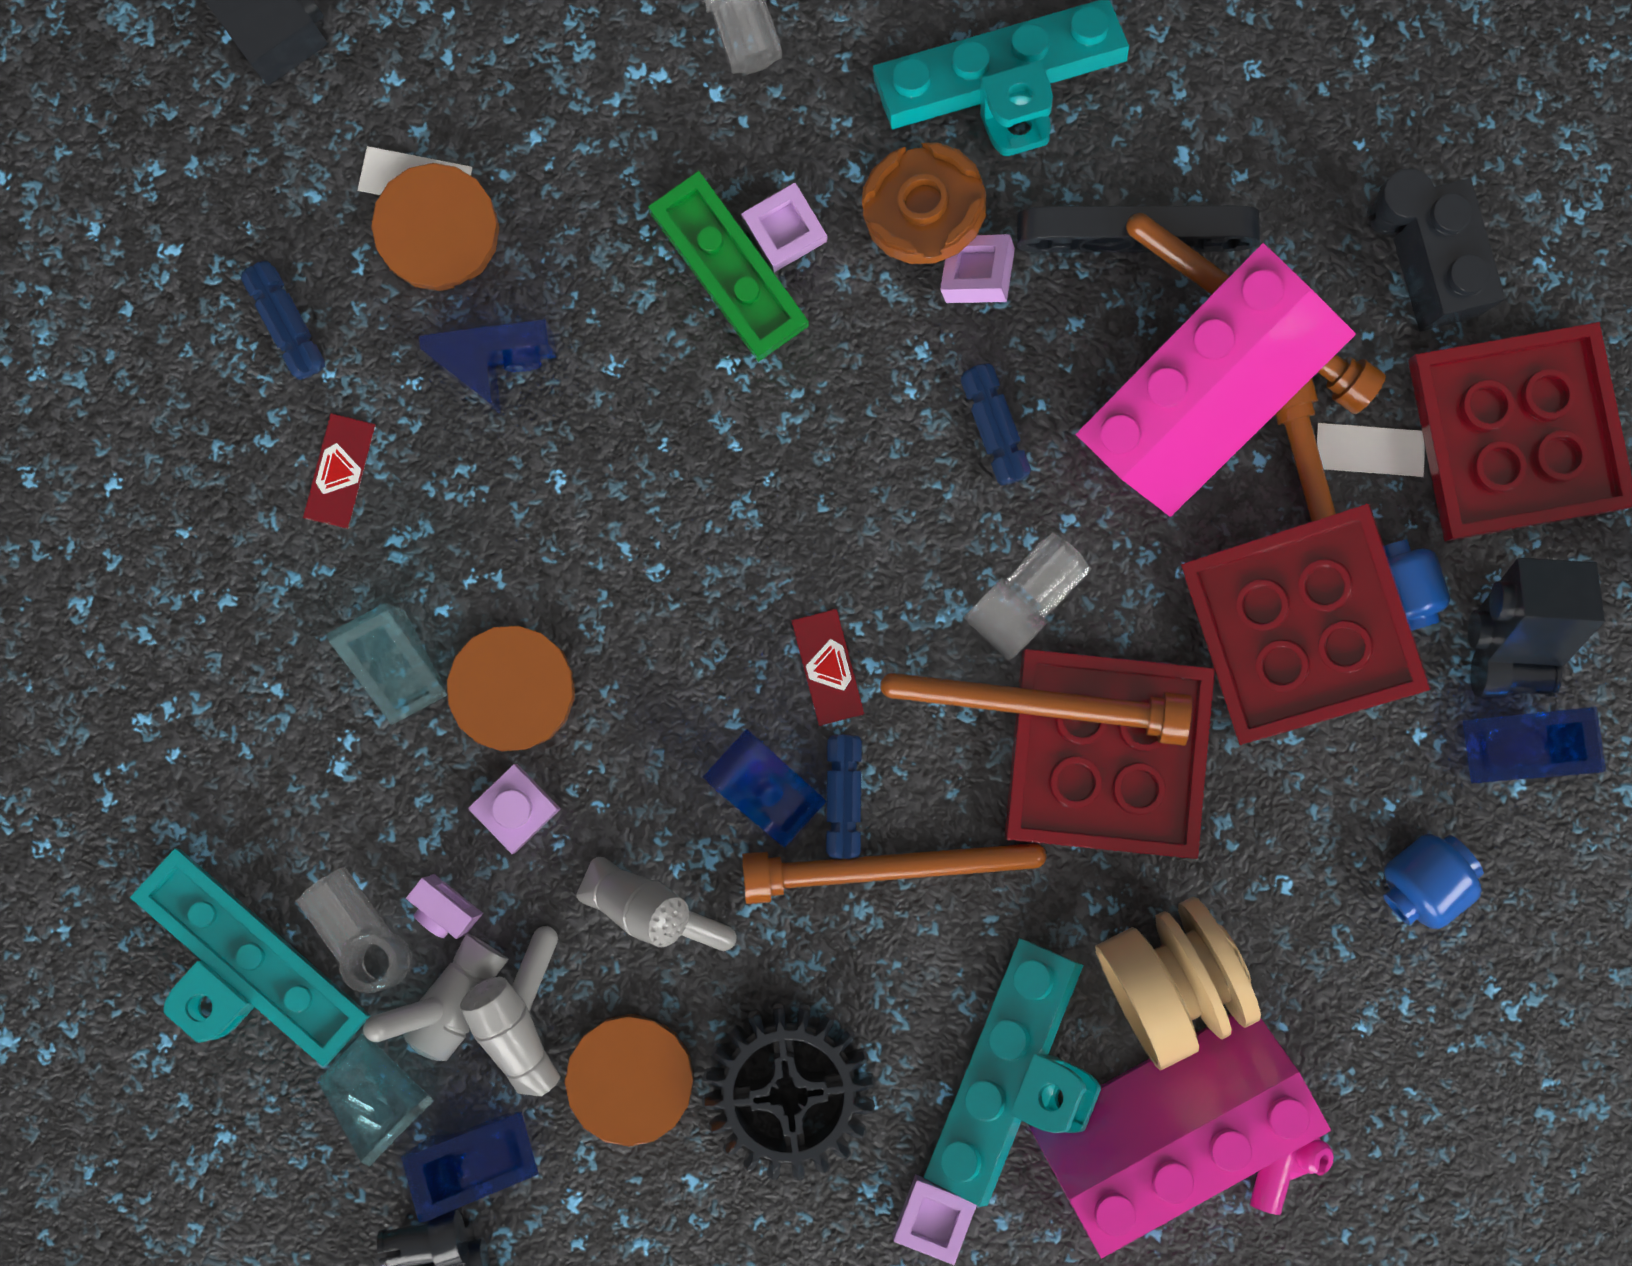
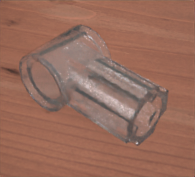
(745, 33)
(1018, 606)
(350, 927)

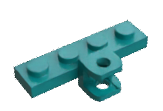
(1004, 73)
(242, 965)
(1014, 1077)

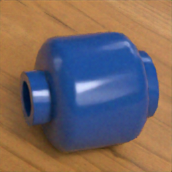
(1418, 582)
(1432, 881)

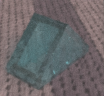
(389, 661)
(372, 1098)

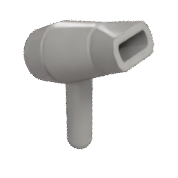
(648, 908)
(502, 1020)
(436, 1023)

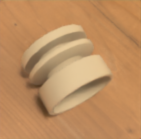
(1179, 982)

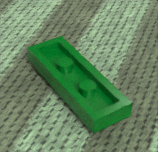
(728, 266)

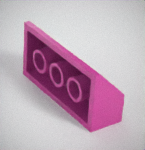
(1216, 381)
(1182, 1134)

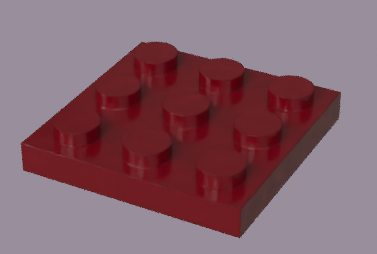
(1522, 431)
(1305, 625)
(1103, 780)

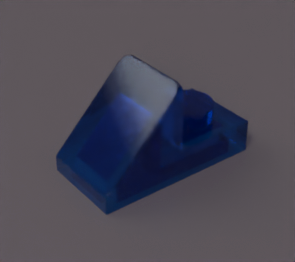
(474, 353)
(1534, 745)
(764, 788)
(468, 1165)

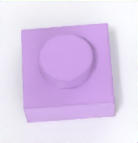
(784, 227)
(979, 271)
(514, 808)
(442, 908)
(933, 1220)

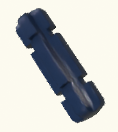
(282, 320)
(995, 424)
(844, 796)

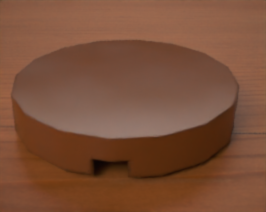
(924, 203)
(435, 226)
(510, 688)
(629, 1080)

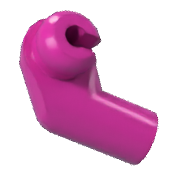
(1274, 1180)

